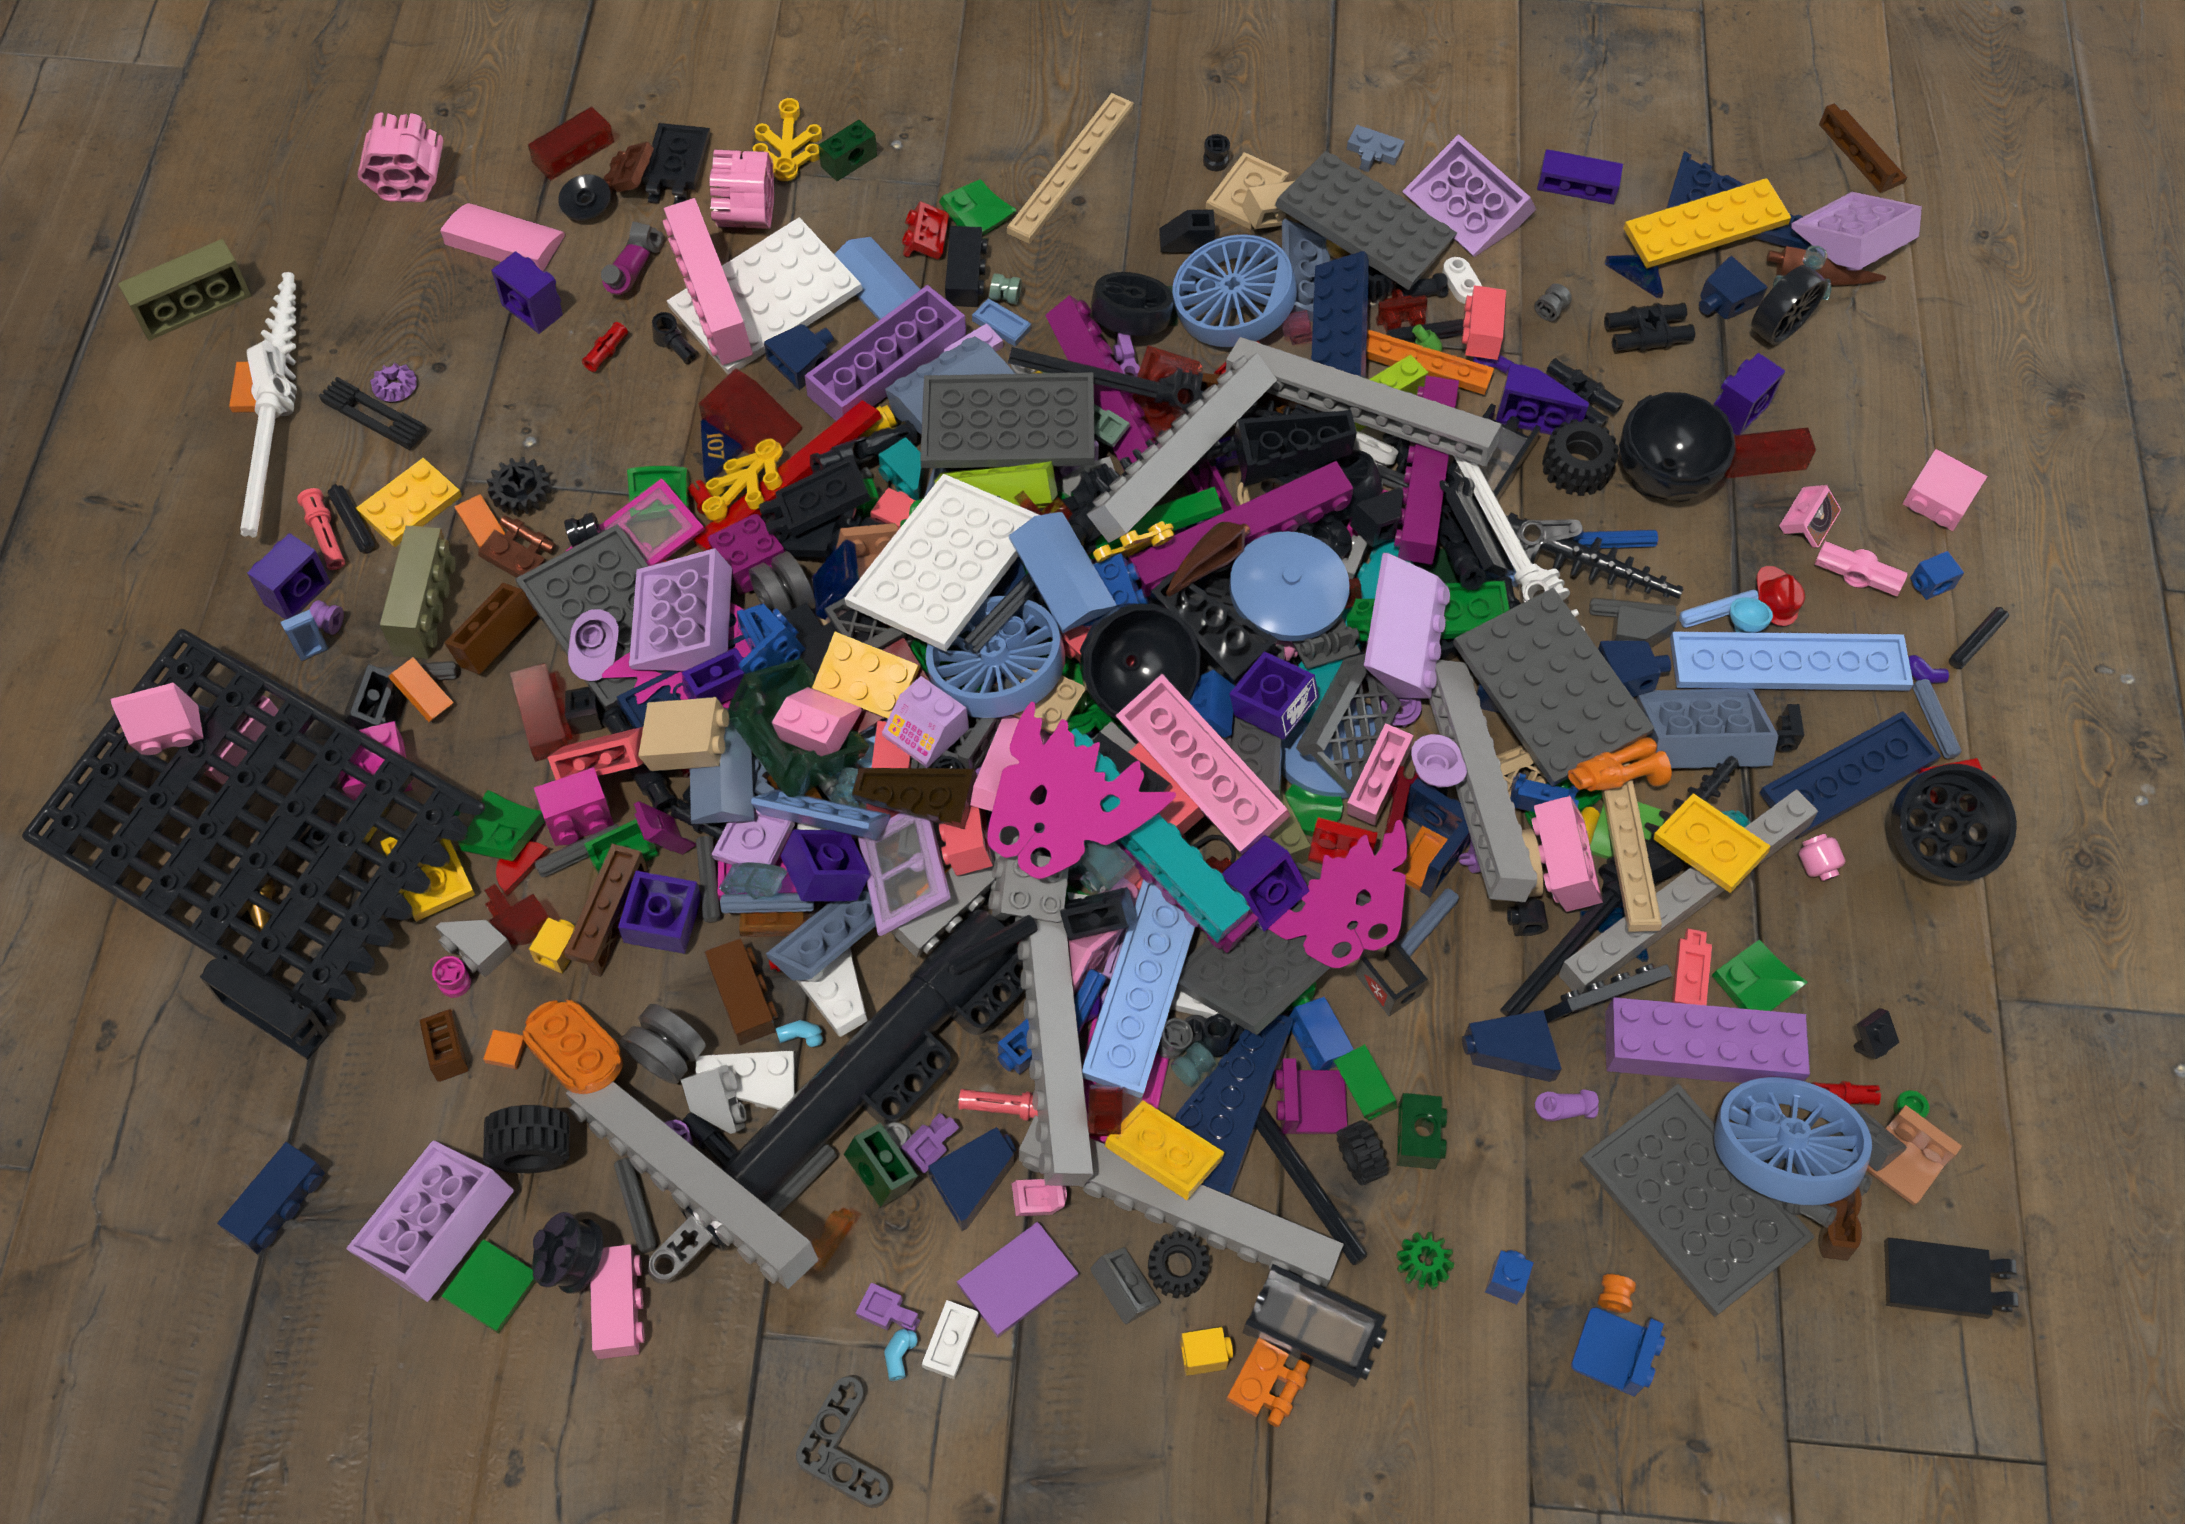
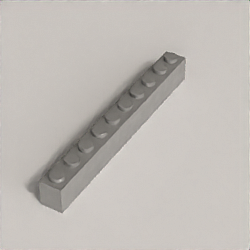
(1375, 404)
(1180, 447)
(1483, 791)
(968, 889)
(1680, 900)
(1055, 1056)
(696, 1183)
(1206, 1213)

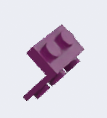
(744, 547)
(1310, 1100)

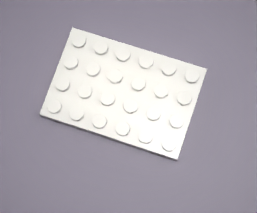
(776, 287)
(941, 562)

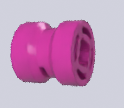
(447, 970)

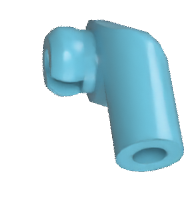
(802, 1029)
(895, 1350)

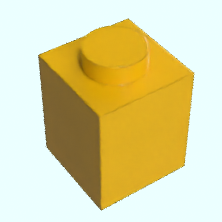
(551, 943)
(1205, 1351)

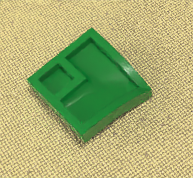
(976, 207)
(644, 477)
(501, 828)
(1758, 979)

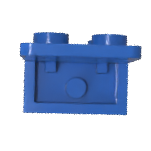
(1120, 581)
(777, 647)
(1618, 1351)

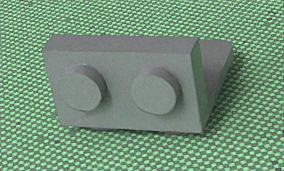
(1024, 895)

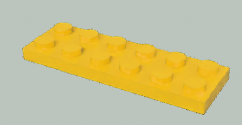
(1707, 223)

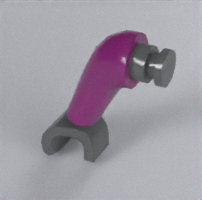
(623, 272)

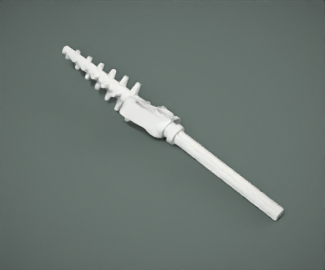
(272, 394)
(1527, 574)

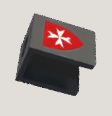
(1379, 988)

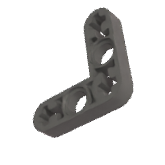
(831, 1457)

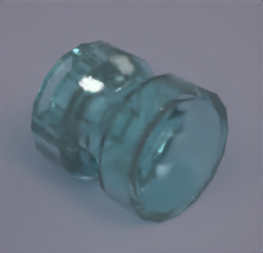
(845, 787)
(1193, 1064)

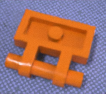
(1258, 1377)

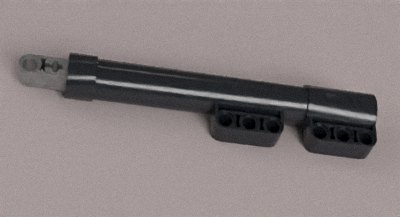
(867, 1073)

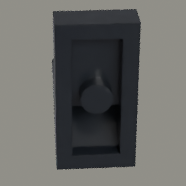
(582, 710)

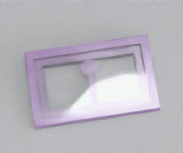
(904, 871)

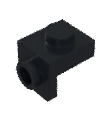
(1876, 1034)

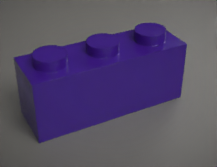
(1580, 176)

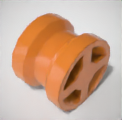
(1616, 1293)

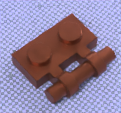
(628, 167)
(511, 556)

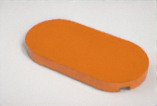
(573, 1046)

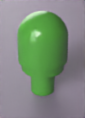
(1427, 338)

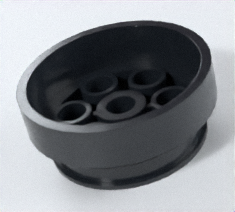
(1988, 812)

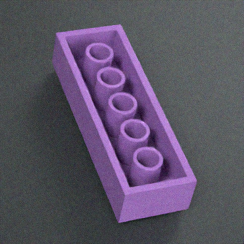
(885, 352)
(1704, 1041)

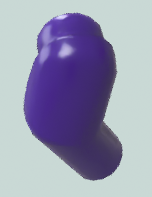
(1501, 364)
(1921, 670)

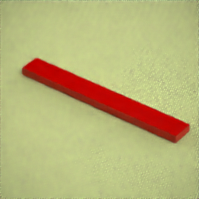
(798, 466)

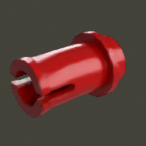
(699, 495)

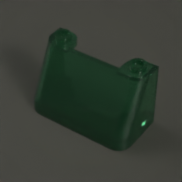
(752, 715)

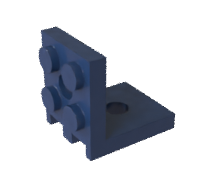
(1444, 816)

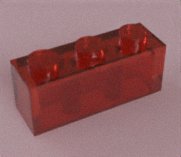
(571, 143)
(1771, 452)
(541, 710)

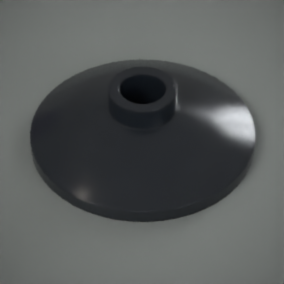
(584, 197)

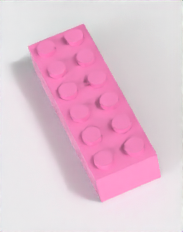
(706, 282)
(1203, 765)

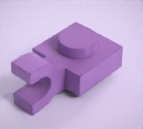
(1125, 354)
(926, 1144)
(883, 1307)

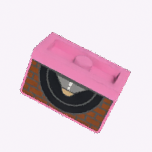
(1812, 514)

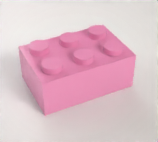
(1566, 854)

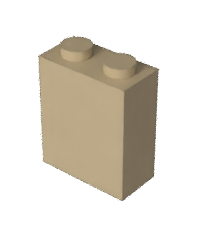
(683, 734)

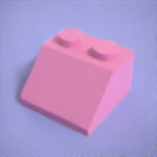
(1944, 490)
(158, 719)
(815, 721)

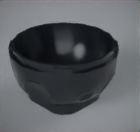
(1676, 446)
(1159, 646)

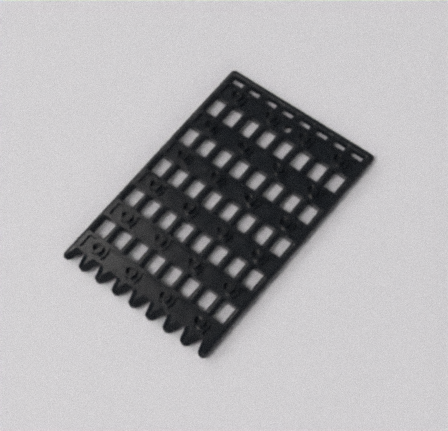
(219, 916)

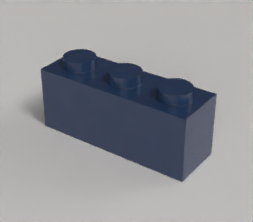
(272, 1198)

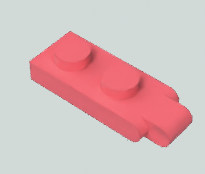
(1692, 969)

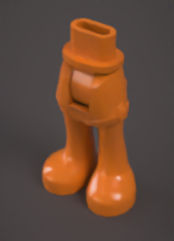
(1607, 771)

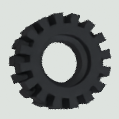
(1362, 1152)
(1173, 1284)

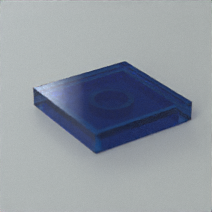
(835, 577)

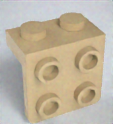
(1059, 703)

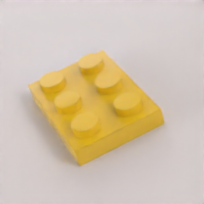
(408, 500)
(864, 675)
(1712, 842)
(448, 883)
(1164, 1150)

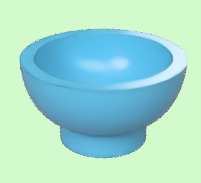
(1750, 615)

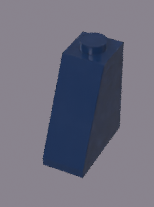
(1514, 1045)
(972, 1174)

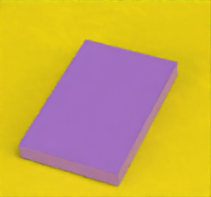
(1017, 1279)

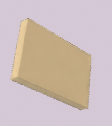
(1231, 192)

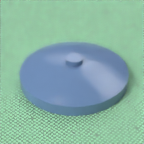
(1289, 585)
(1307, 771)

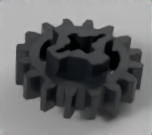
(504, 485)

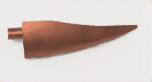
(1792, 257)
(1210, 553)

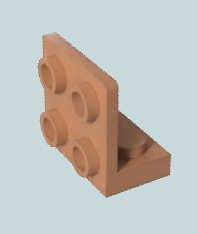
(868, 542)
(1922, 1160)

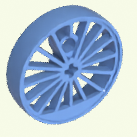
(1234, 289)
(1000, 655)
(1779, 1137)

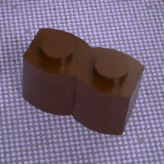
(1845, 1233)

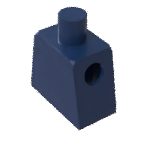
(1731, 290)
(798, 352)
(1635, 664)

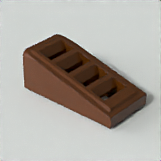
(448, 1063)

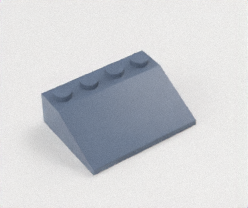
(968, 358)
(1710, 725)

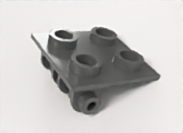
(1328, 647)

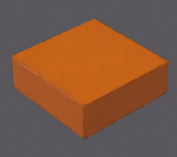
(504, 1049)

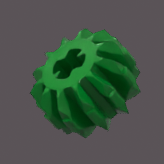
(1419, 1271)

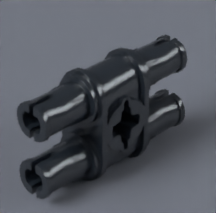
(1649, 327)
(1588, 390)

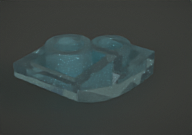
(755, 879)

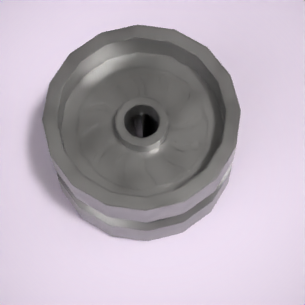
(782, 585)
(663, 1043)

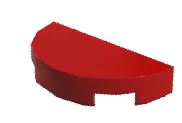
(512, 873)

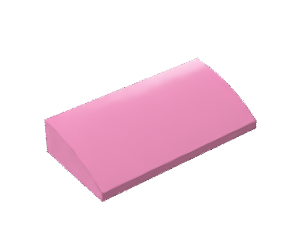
(500, 235)
(995, 761)

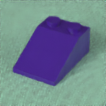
(1538, 400)

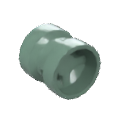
(1005, 288)

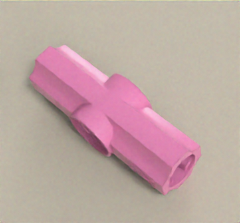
(1861, 568)

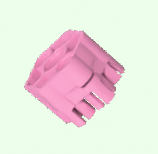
(400, 160)
(745, 189)

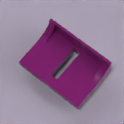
(661, 829)

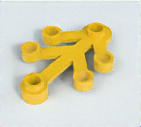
(785, 167)
(766, 455)
(1133, 543)

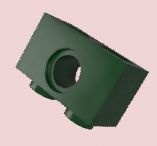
(847, 150)
(1412, 1148)
(880, 1165)

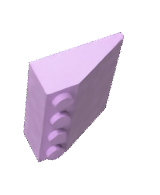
(1470, 196)
(1860, 228)
(681, 612)
(1406, 628)
(431, 1219)

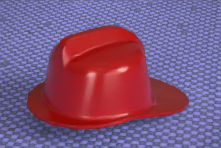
(1781, 594)

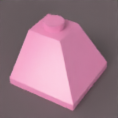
(1089, 954)

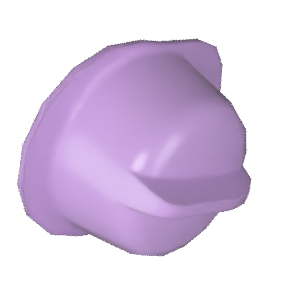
(592, 644)
(1438, 761)

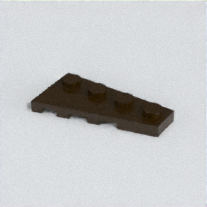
(922, 792)

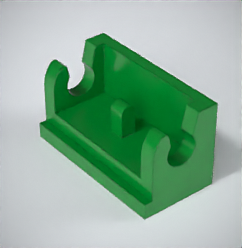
(627, 835)
(1366, 1083)

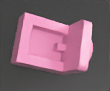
(1036, 1198)

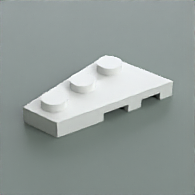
(837, 994)
(761, 1077)

